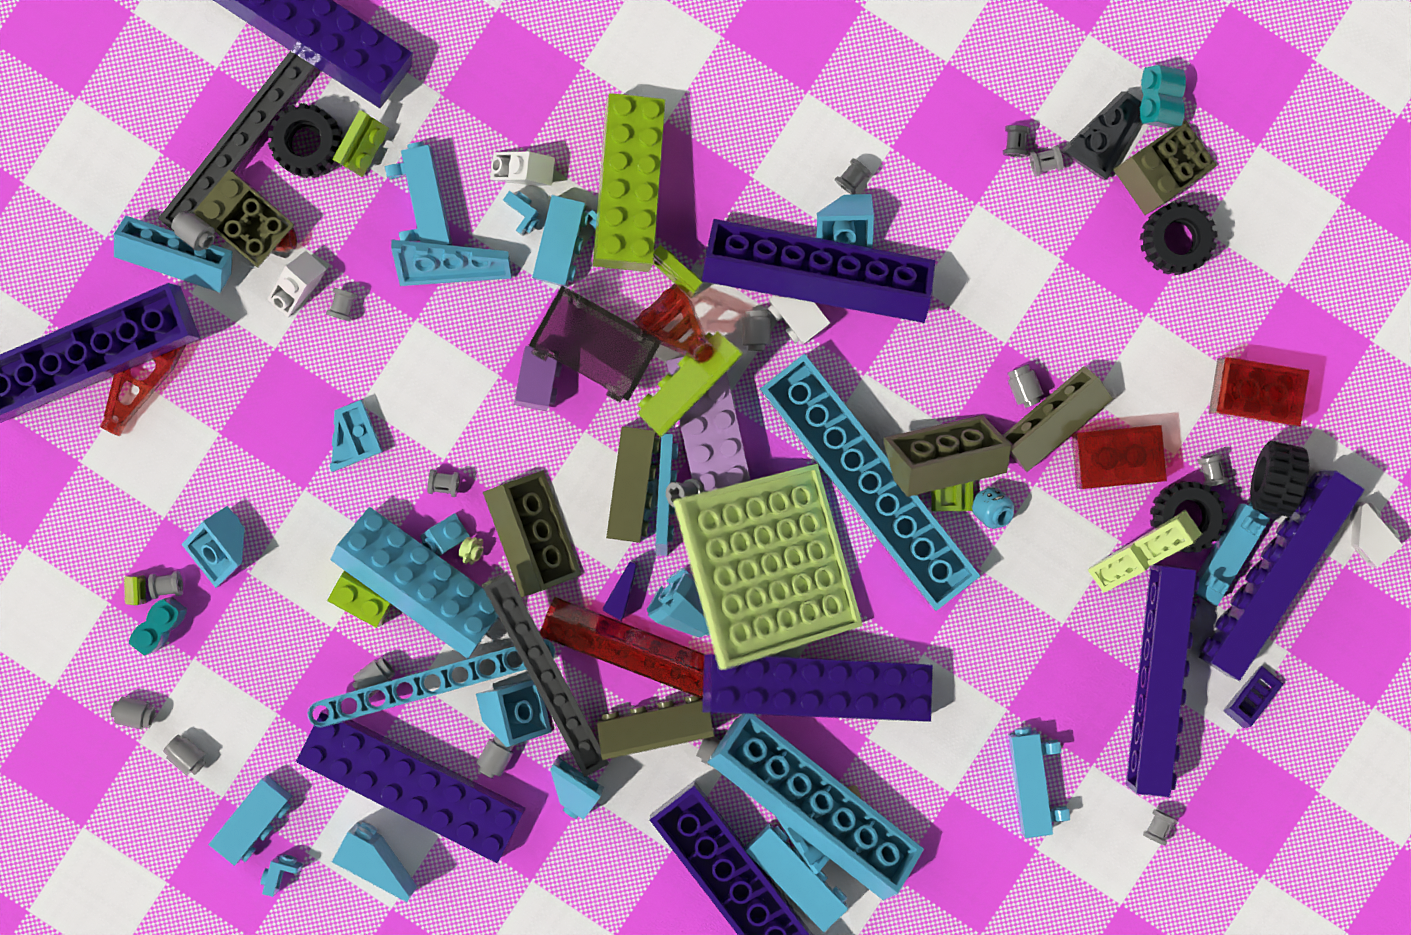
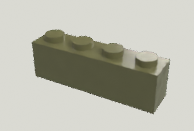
(1056, 418)
(631, 484)

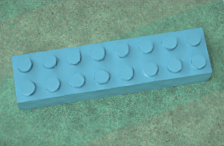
(816, 805)

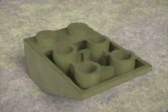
(1165, 167)
(244, 218)

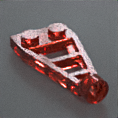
(663, 311)
(164, 366)

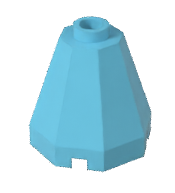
(679, 605)

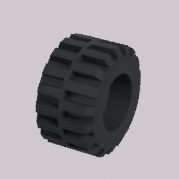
(289, 124)
(1201, 233)
(1279, 478)
(1208, 502)

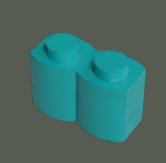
(1162, 96)
(155, 631)

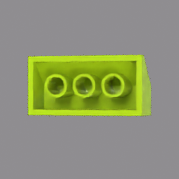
(687, 385)

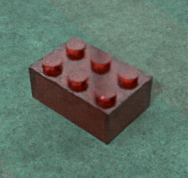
(1259, 391)
(1119, 457)

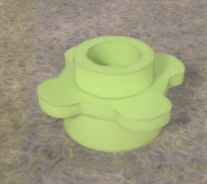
(471, 550)

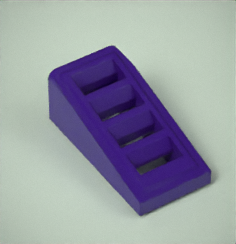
(619, 597)
(1238, 700)

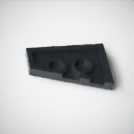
(1106, 136)

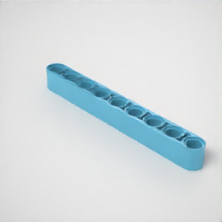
(417, 681)

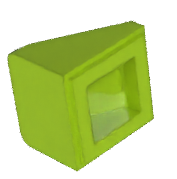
(135, 590)

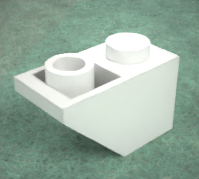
(522, 168)
(296, 283)
(800, 316)
(1371, 536)

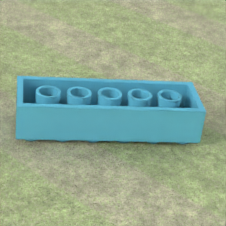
(416, 582)

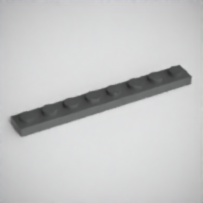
(241, 135)
(544, 673)

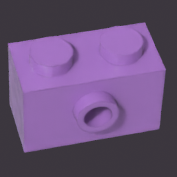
(536, 381)

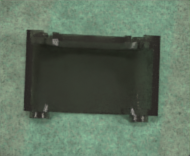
(594, 343)

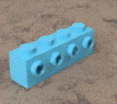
(168, 254)
(795, 878)

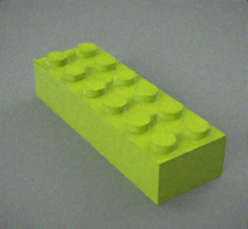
(629, 182)

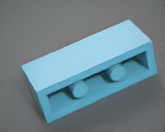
(560, 241)
(251, 821)

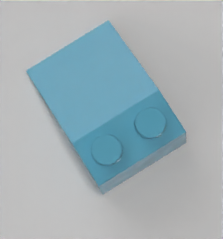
(373, 860)

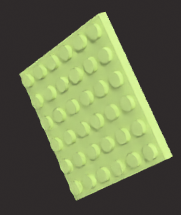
(767, 565)

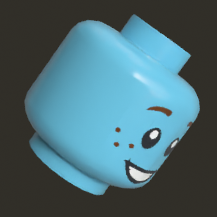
(993, 508)

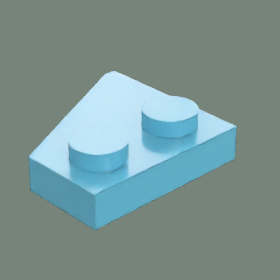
(353, 436)

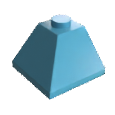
(848, 220)
(217, 545)
(514, 712)
(574, 791)

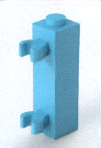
(425, 195)
(1230, 552)
(1031, 784)

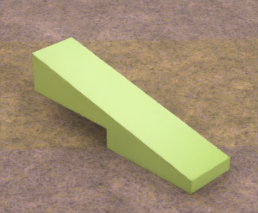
(1145, 551)

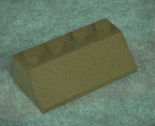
(947, 455)
(532, 533)
(654, 727)

